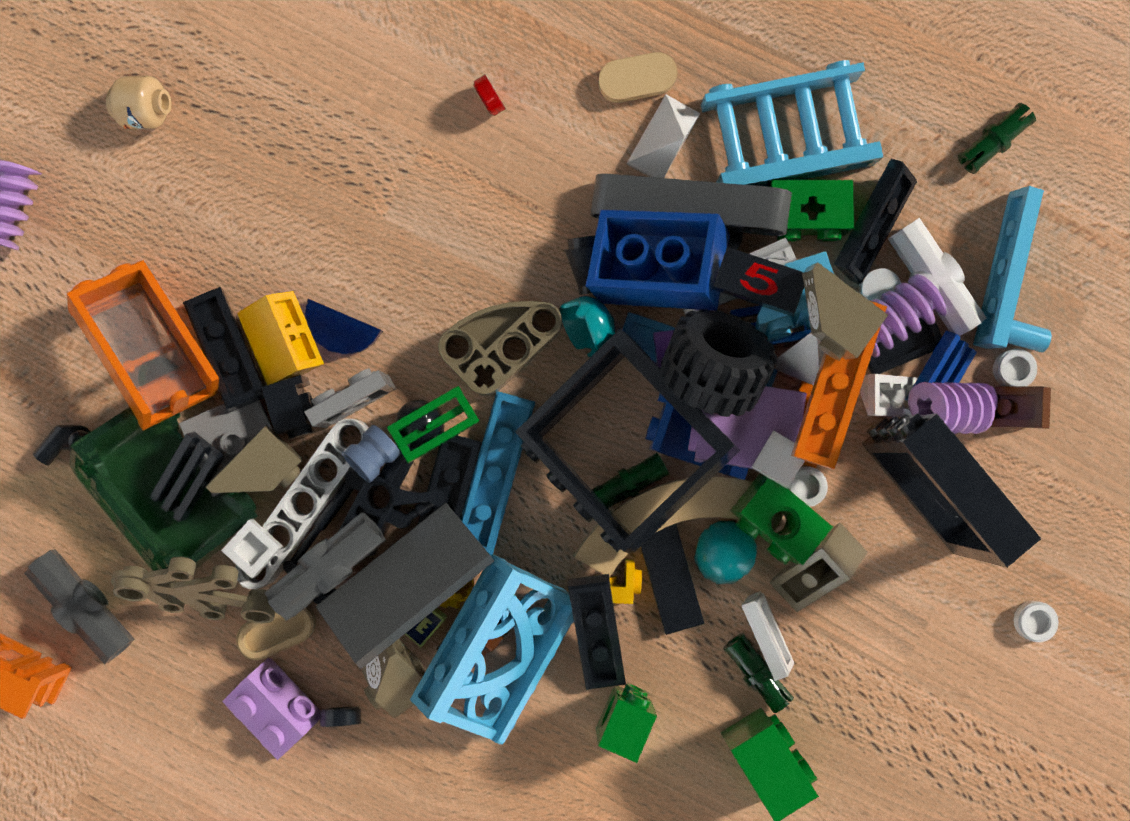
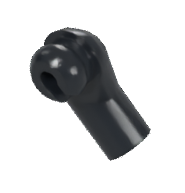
(57, 440)

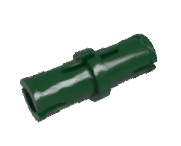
(997, 138)
(632, 480)
(758, 673)

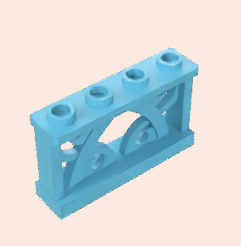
(511, 685)

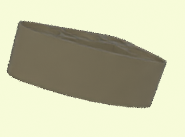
(487, 335)

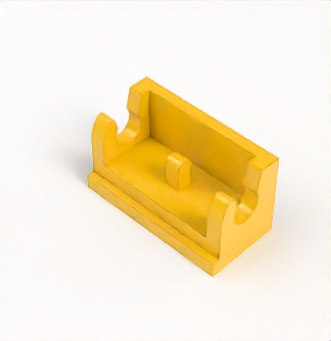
(280, 337)

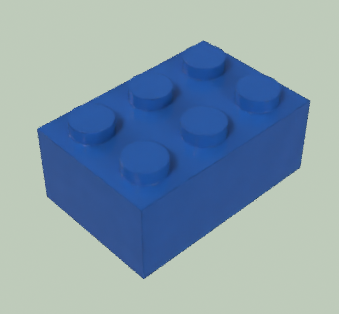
(657, 259)

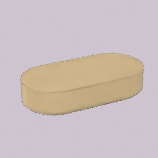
(637, 77)
(263, 640)

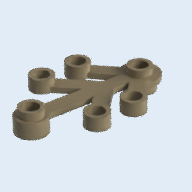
(138, 584)

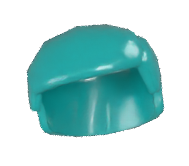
(587, 323)
(725, 553)

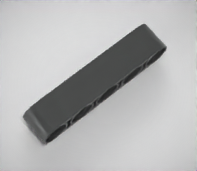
(741, 207)

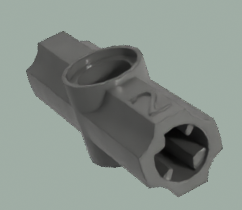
(324, 566)
(79, 606)

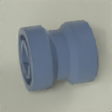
(371, 453)

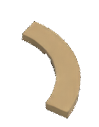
(712, 500)

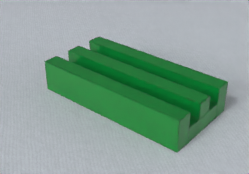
(463, 407)

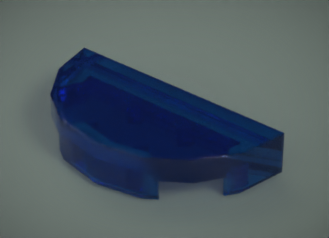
(339, 331)

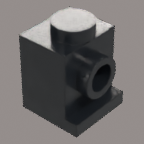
(288, 405)

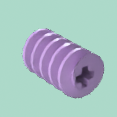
(12, 186)
(906, 307)
(961, 406)

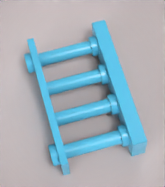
(816, 159)

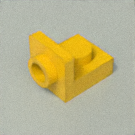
(624, 592)

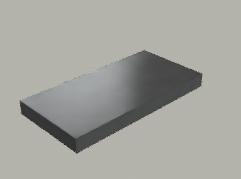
(404, 585)

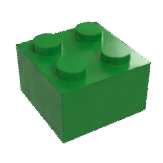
(775, 772)

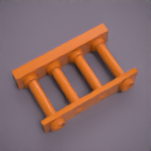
(830, 406)

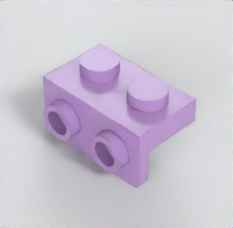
(273, 708)

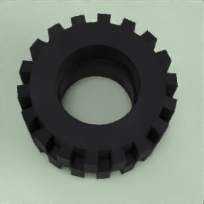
(718, 362)

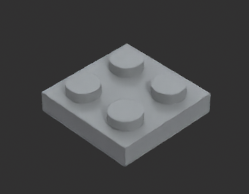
(363, 390)

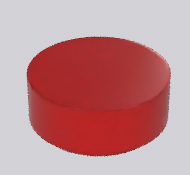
(488, 95)

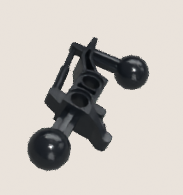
(392, 479)

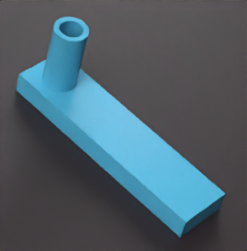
(1007, 277)

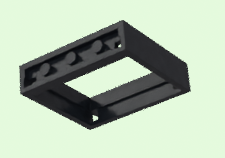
(564, 477)
(950, 489)

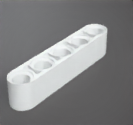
(321, 491)

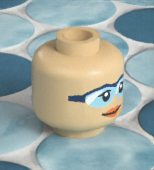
(138, 102)

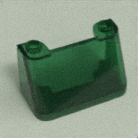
(121, 469)

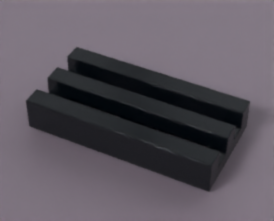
(174, 468)

